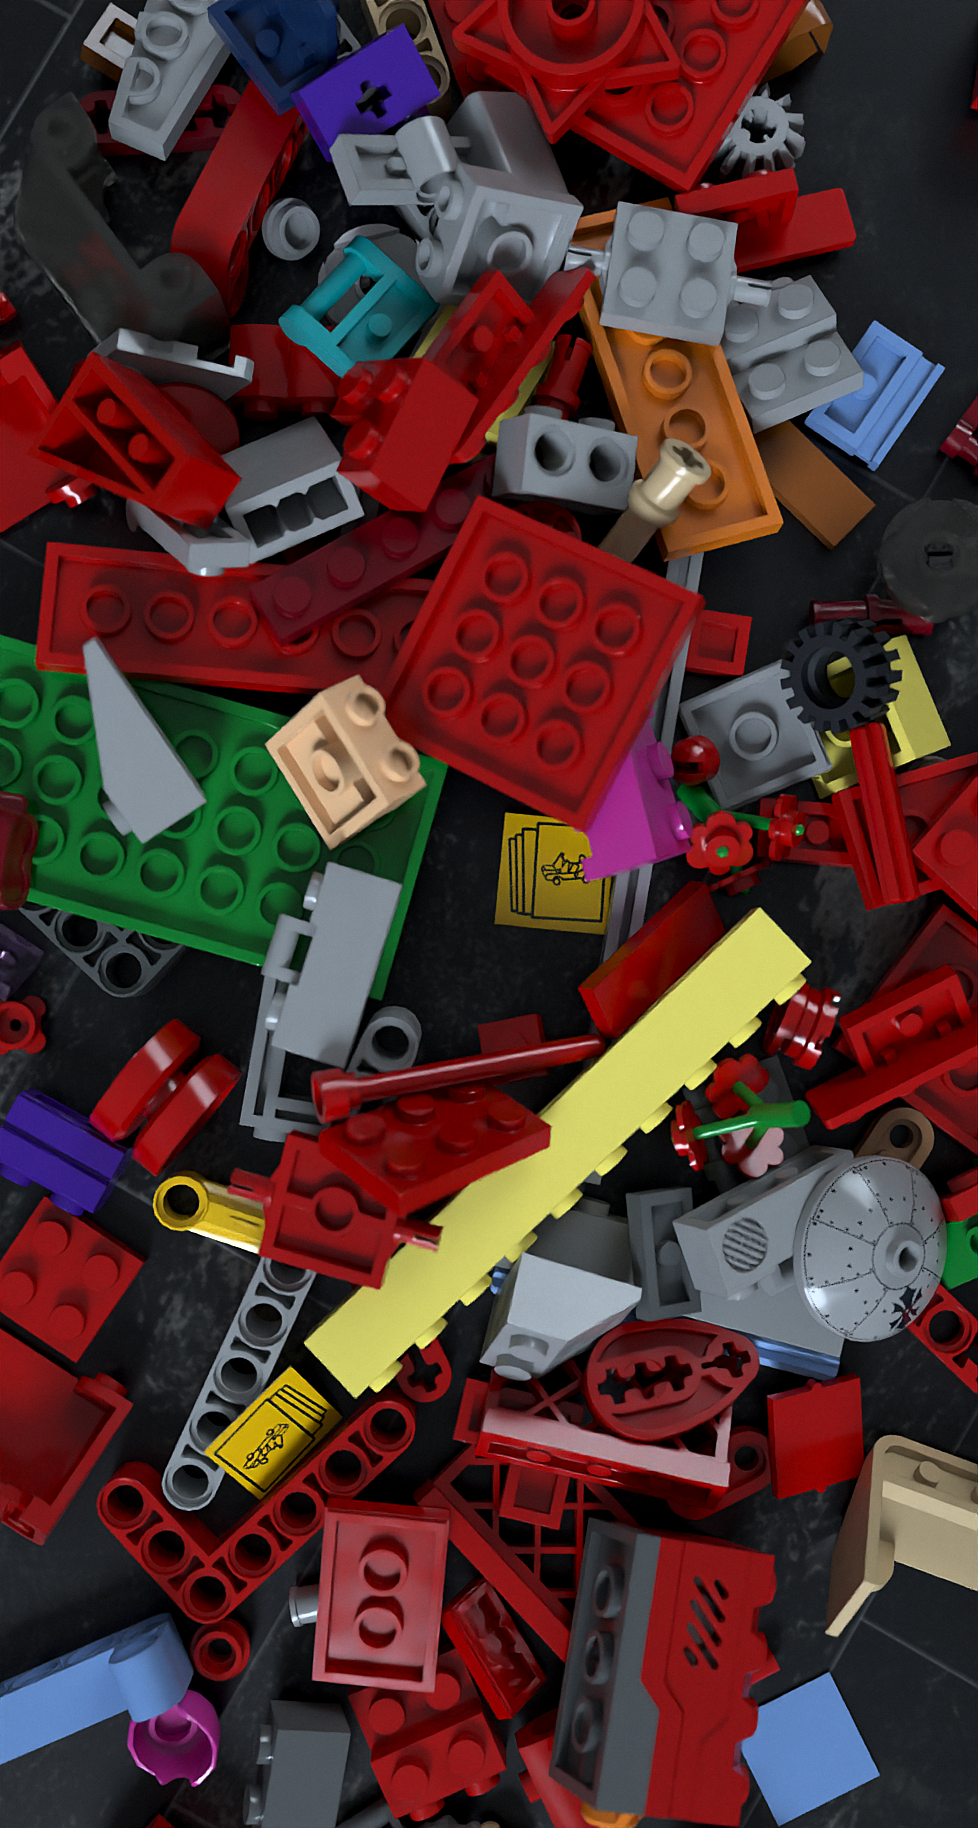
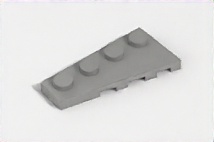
(166, 75)

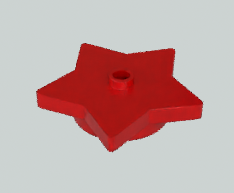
(573, 60)

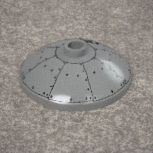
(870, 1248)

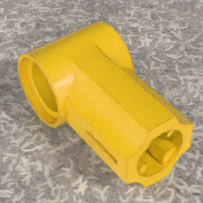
(219, 1214)

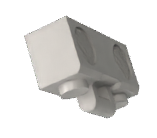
(331, 993)
(753, 1227)

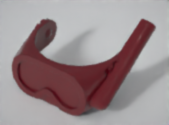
(17, 846)

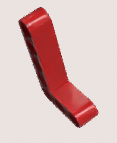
(268, 1517)

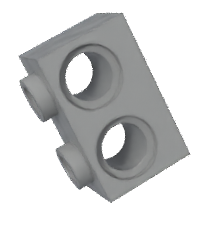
(565, 465)

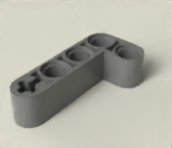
(103, 953)

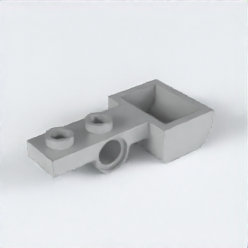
(485, 132)

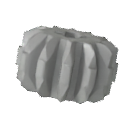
(777, 134)

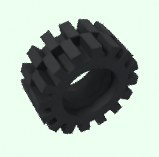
(870, 669)

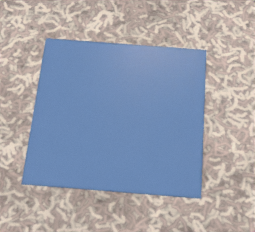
(806, 1750)

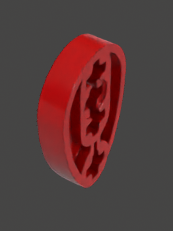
(666, 1412)

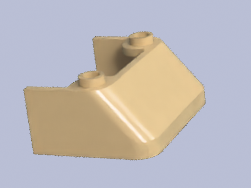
(905, 1509)

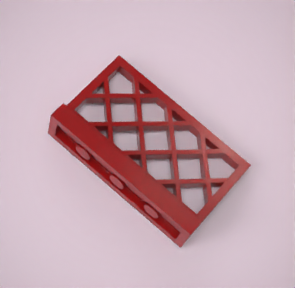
(596, 1455)
(499, 1560)

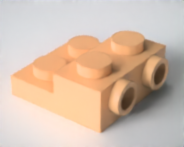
(345, 760)

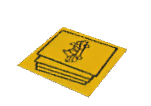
(545, 879)
(273, 1433)

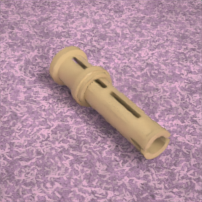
(656, 499)

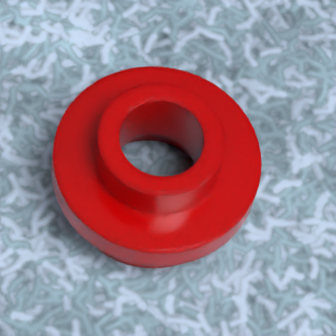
(217, 1666)

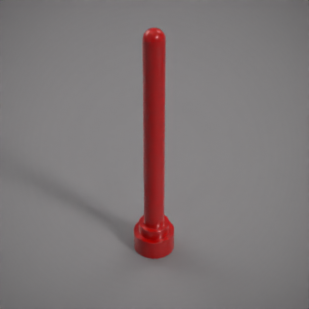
(340, 1093)

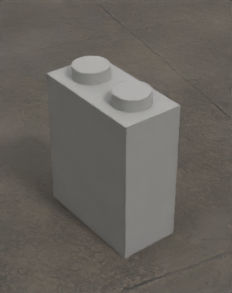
(289, 489)

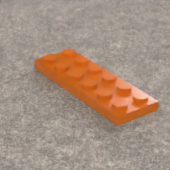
(687, 394)

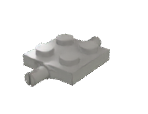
(668, 274)

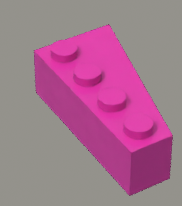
(640, 815)

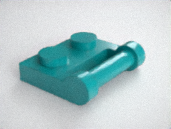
(376, 326)

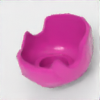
(178, 1741)

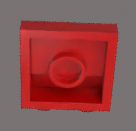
(430, 1741)

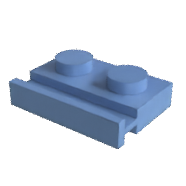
(892, 390)

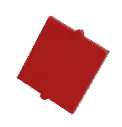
(815, 1435)

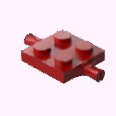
(326, 1219)

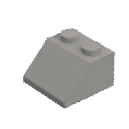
(550, 1316)

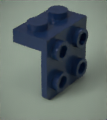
(279, 42)

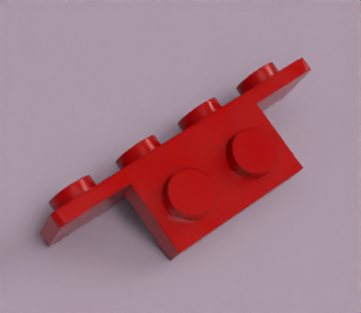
(772, 219)
(498, 341)
(899, 1046)

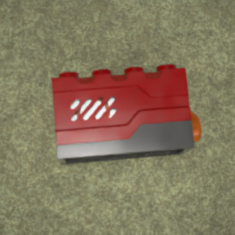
(661, 1675)

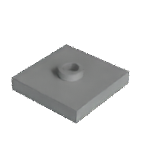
(756, 737)

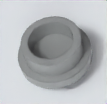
(290, 229)

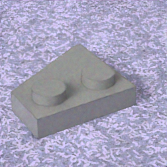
(175, 362)

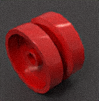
(158, 1090)

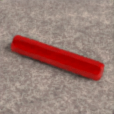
(884, 813)

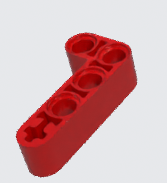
(237, 191)

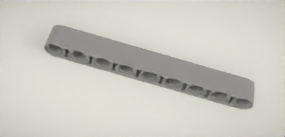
(271, 1284)

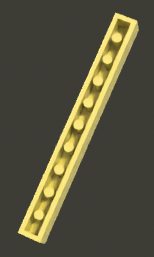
(589, 1122)

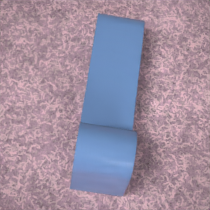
(131, 1669)

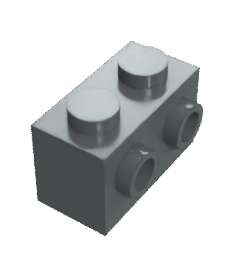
(299, 1767)

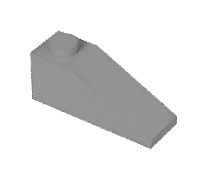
(138, 763)

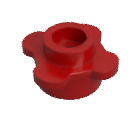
(30, 1035)

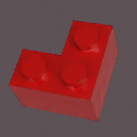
(402, 428)

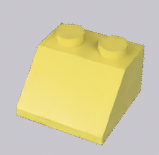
(910, 724)

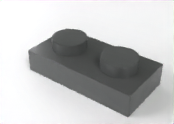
(657, 1254)

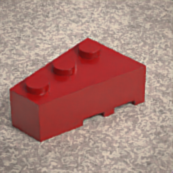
(134, 443)

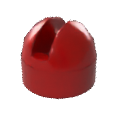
(699, 750)

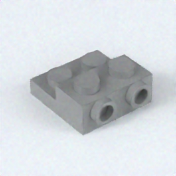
(493, 225)
(787, 354)

